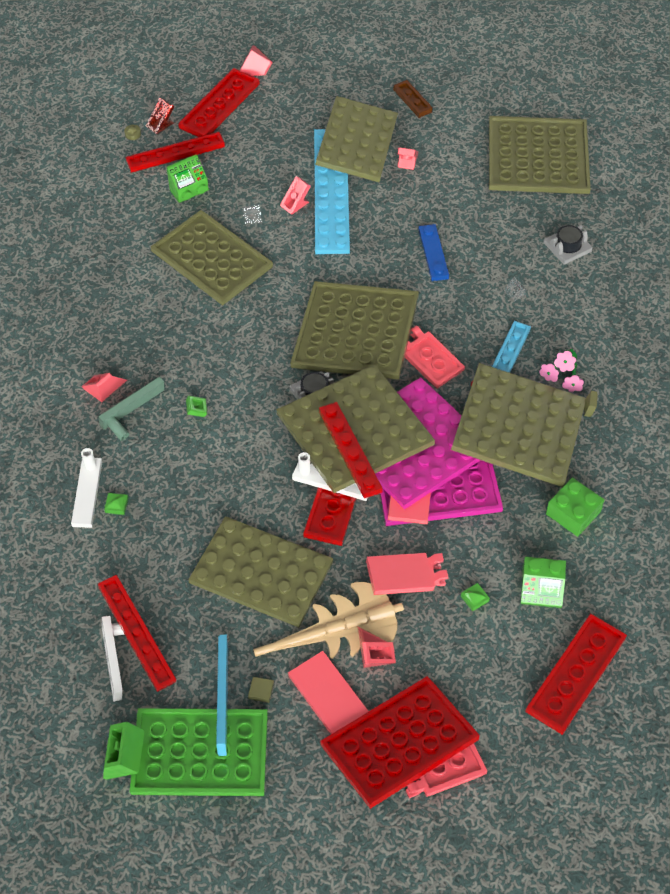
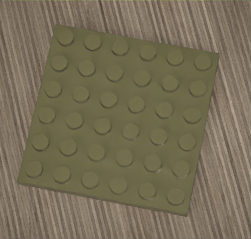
(538, 155)
(355, 328)
(374, 412)
(519, 425)

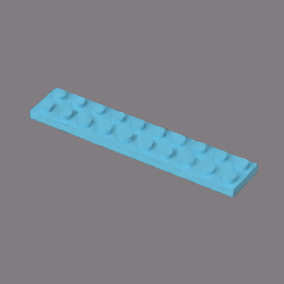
(330, 207)

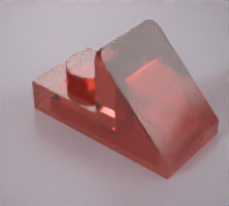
(160, 116)

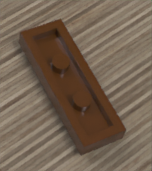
(413, 98)

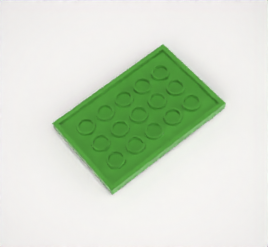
(183, 756)

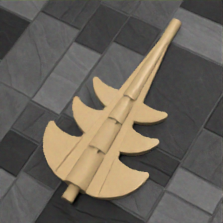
(372, 614)

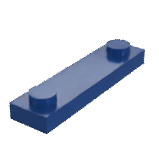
(433, 252)

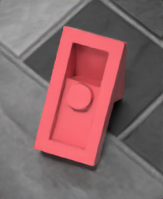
(407, 158)
(295, 196)

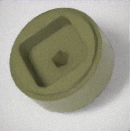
(132, 132)

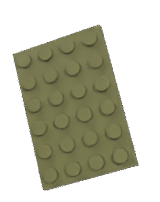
(357, 139)
(211, 257)
(261, 571)

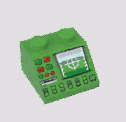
(187, 178)
(543, 582)

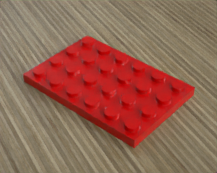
(399, 741)

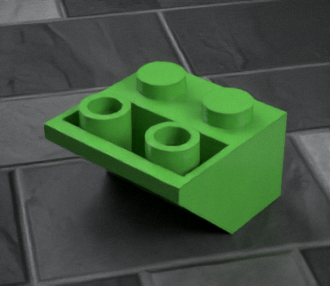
(123, 750)

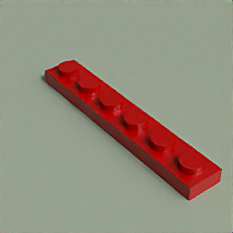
(175, 152)
(350, 450)
(137, 633)

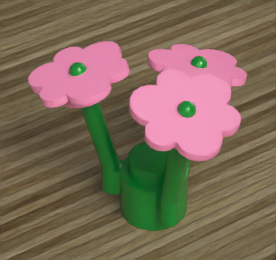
(565, 361)

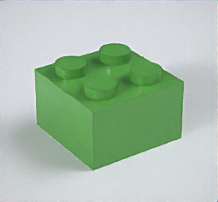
(575, 507)

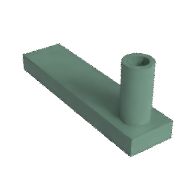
(111, 416)

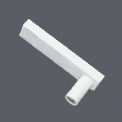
(309, 475)
(86, 489)
(109, 631)

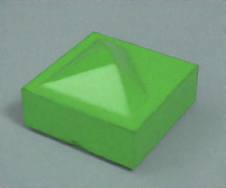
(196, 406)
(116, 503)
(475, 597)

